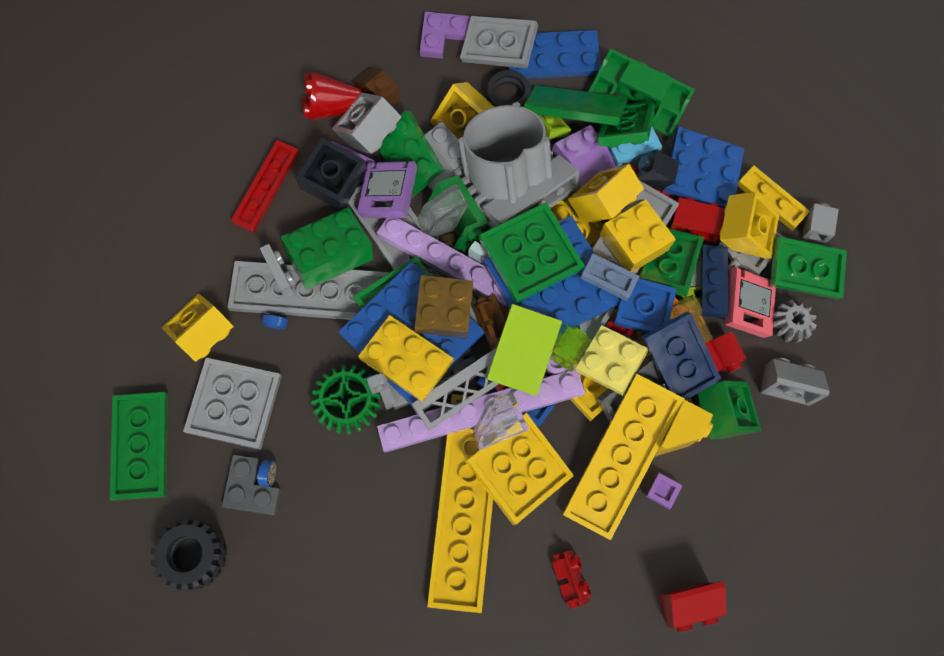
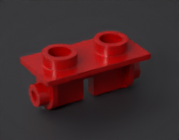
(570, 568)

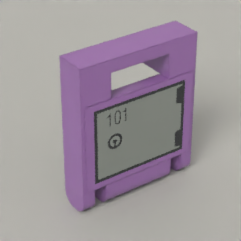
(387, 183)

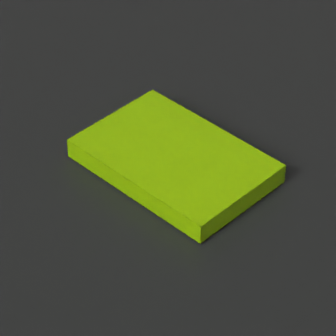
(524, 350)

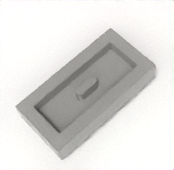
(274, 261)

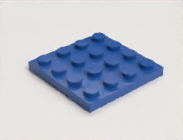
(570, 300)
(400, 301)

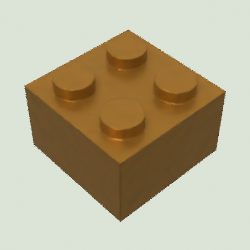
(443, 306)

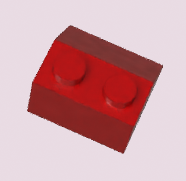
(694, 604)

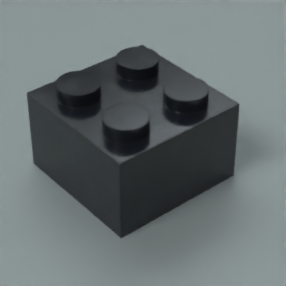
(331, 174)

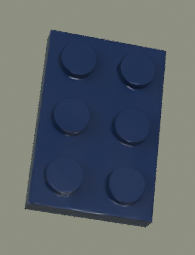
(681, 356)

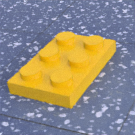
(406, 358)

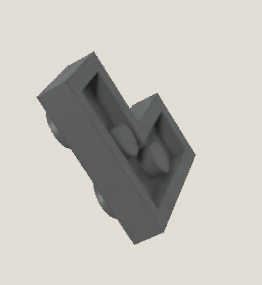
(243, 492)

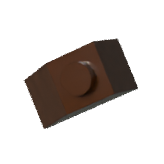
(378, 83)

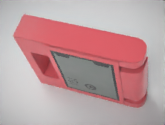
(750, 296)

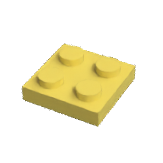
(612, 360)

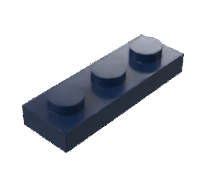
(714, 281)

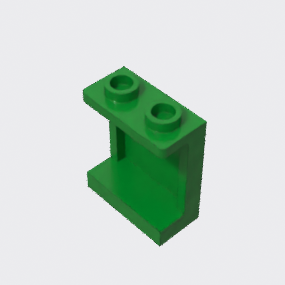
(471, 222)

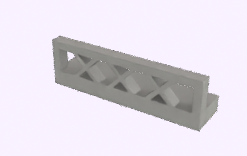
(453, 384)

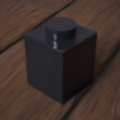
(657, 169)

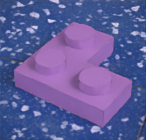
(438, 28)

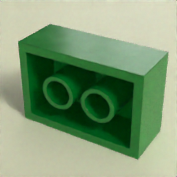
(327, 248)

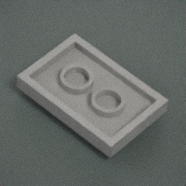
(499, 41)

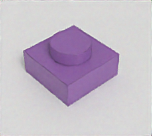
(664, 491)

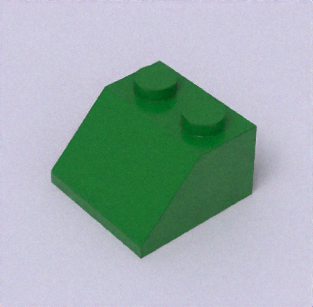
(731, 409)

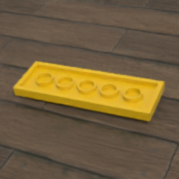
(623, 456)

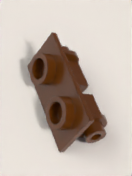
(491, 319)

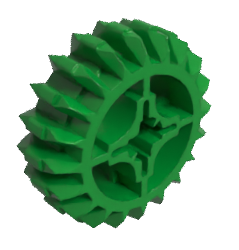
(335, 400)

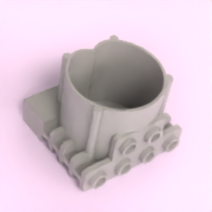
(511, 164)

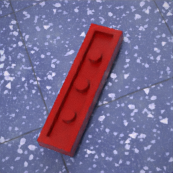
(265, 186)

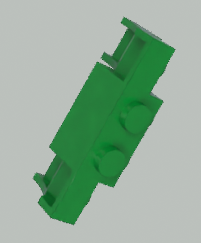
(643, 84)

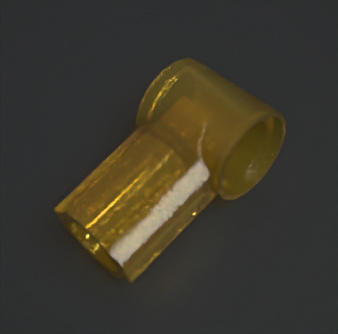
(692, 305)

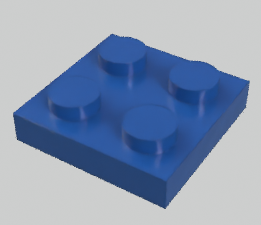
(647, 307)

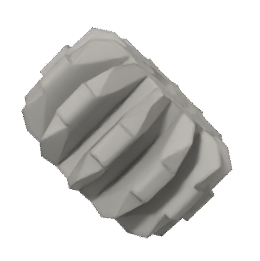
(801, 315)

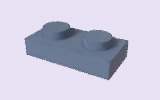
(609, 277)

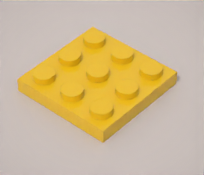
(520, 471)

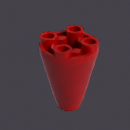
(326, 96)

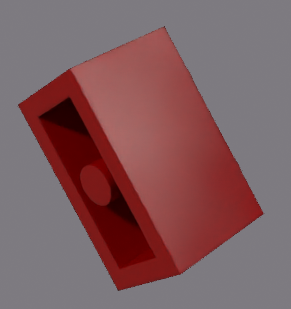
(698, 219)

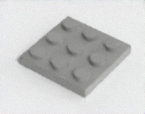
(233, 403)

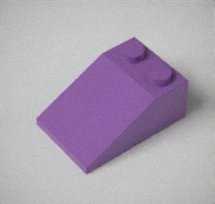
(584, 153)

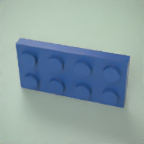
(563, 55)

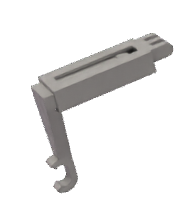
(391, 398)

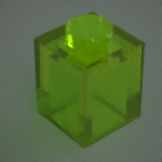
(570, 348)

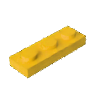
(789, 208)

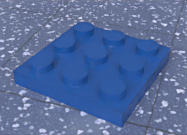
(706, 167)

